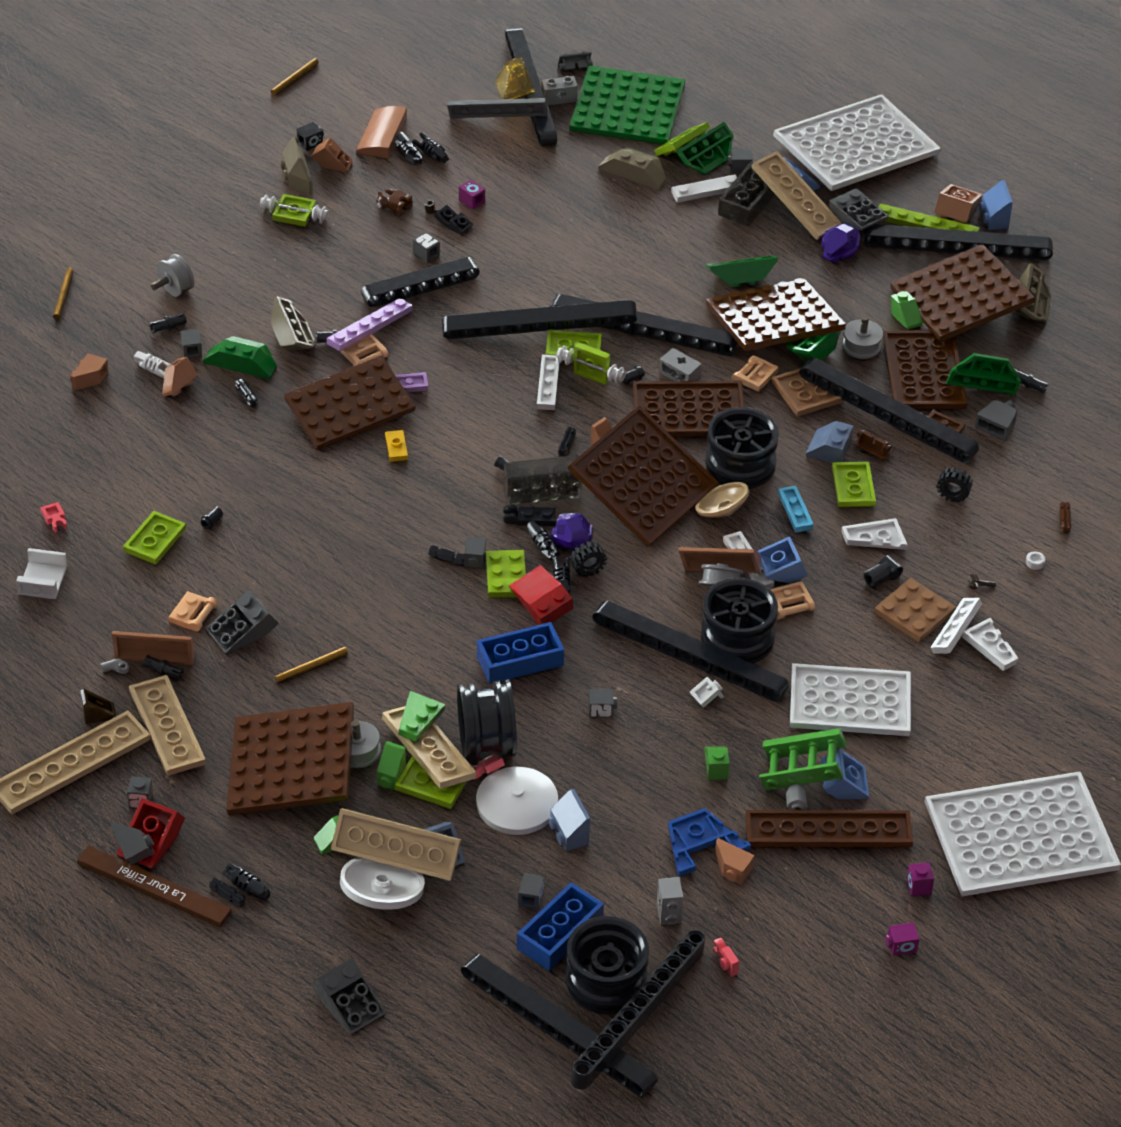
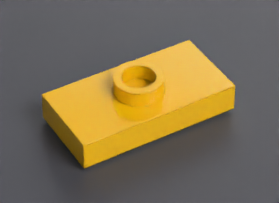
(396, 445)

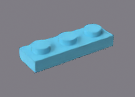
(795, 509)

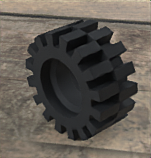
(954, 476)
(590, 551)

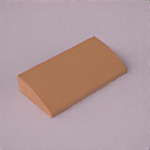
(382, 131)
(742, 559)
(168, 647)

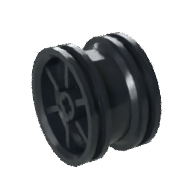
(742, 446)
(740, 618)
(487, 719)
(613, 961)

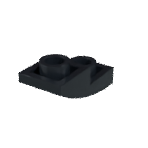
(456, 222)

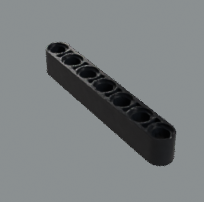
(420, 281)

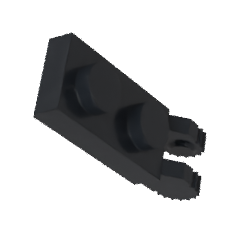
(522, 515)

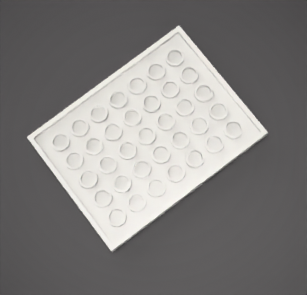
(856, 142)
(1021, 833)

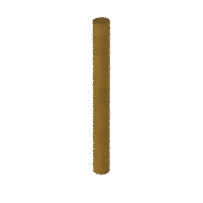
(294, 77)
(63, 292)
(310, 665)

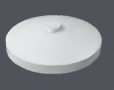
(516, 800)
(380, 884)

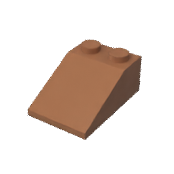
(957, 203)

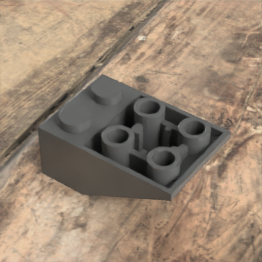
(856, 210)
(242, 623)
(348, 996)

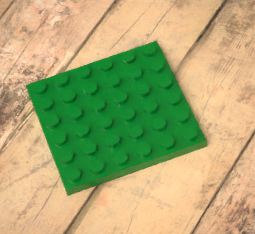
(627, 105)

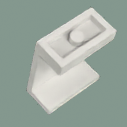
(43, 574)

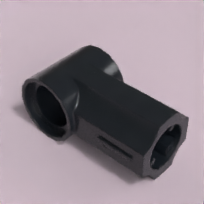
(884, 570)

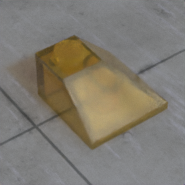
(513, 80)

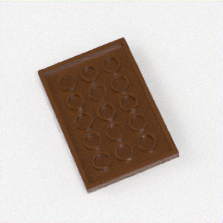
(920, 368)
(349, 402)
(686, 406)

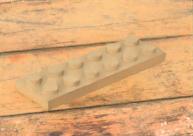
(795, 194)
(167, 725)
(433, 752)
(396, 844)

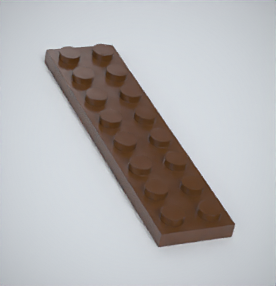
(829, 828)

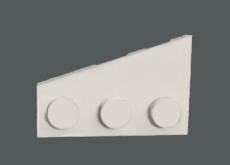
(875, 534)
(990, 644)

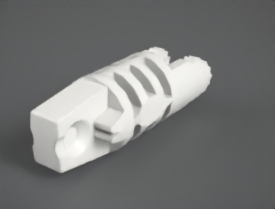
(151, 363)

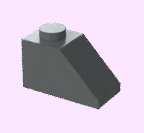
(133, 843)

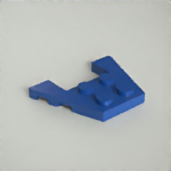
(698, 832)

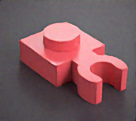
(54, 515)
(488, 765)
(727, 960)

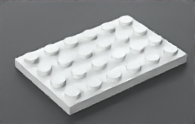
(850, 699)

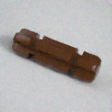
(1065, 517)

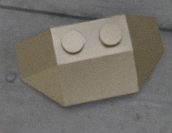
(295, 167)
(635, 167)
(1035, 283)
(290, 326)

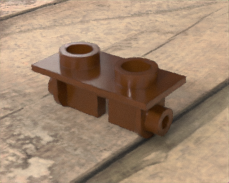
(873, 446)

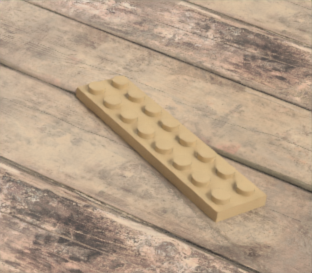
(71, 761)

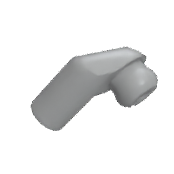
(116, 665)

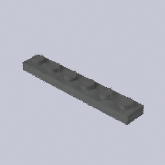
(497, 108)

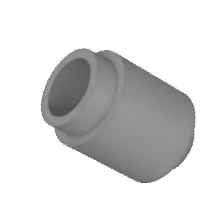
(796, 797)

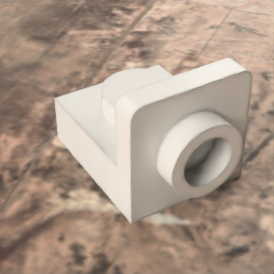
(706, 691)

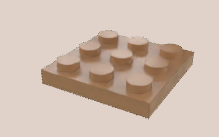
(802, 395)
(914, 609)

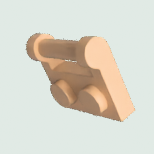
(364, 347)
(759, 376)
(792, 594)
(189, 607)

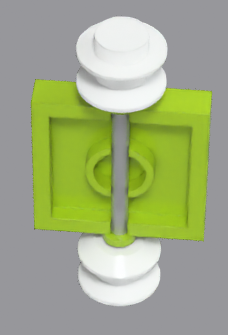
(294, 209)
(591, 363)

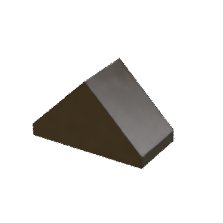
(96, 707)

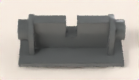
(568, 61)

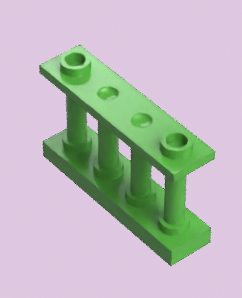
(798, 745)

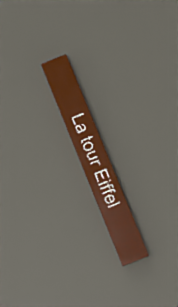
(154, 886)

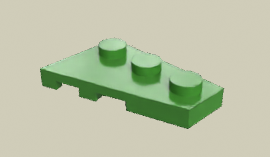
(419, 716)

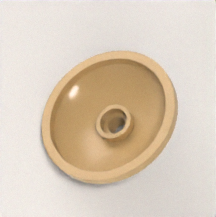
(723, 500)

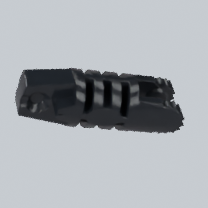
(431, 148)
(408, 149)
(543, 540)
(562, 573)
(246, 881)

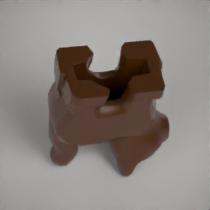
(395, 202)

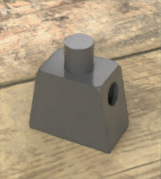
(997, 419)

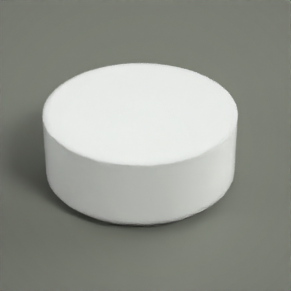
(1035, 560)

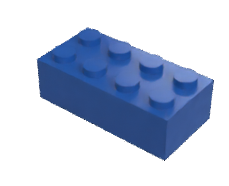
(520, 652)
(547, 934)

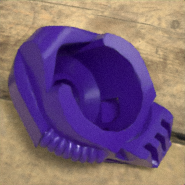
(840, 242)
(572, 531)

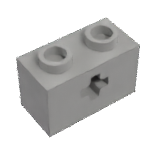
(560, 90)
(679, 366)
(669, 900)

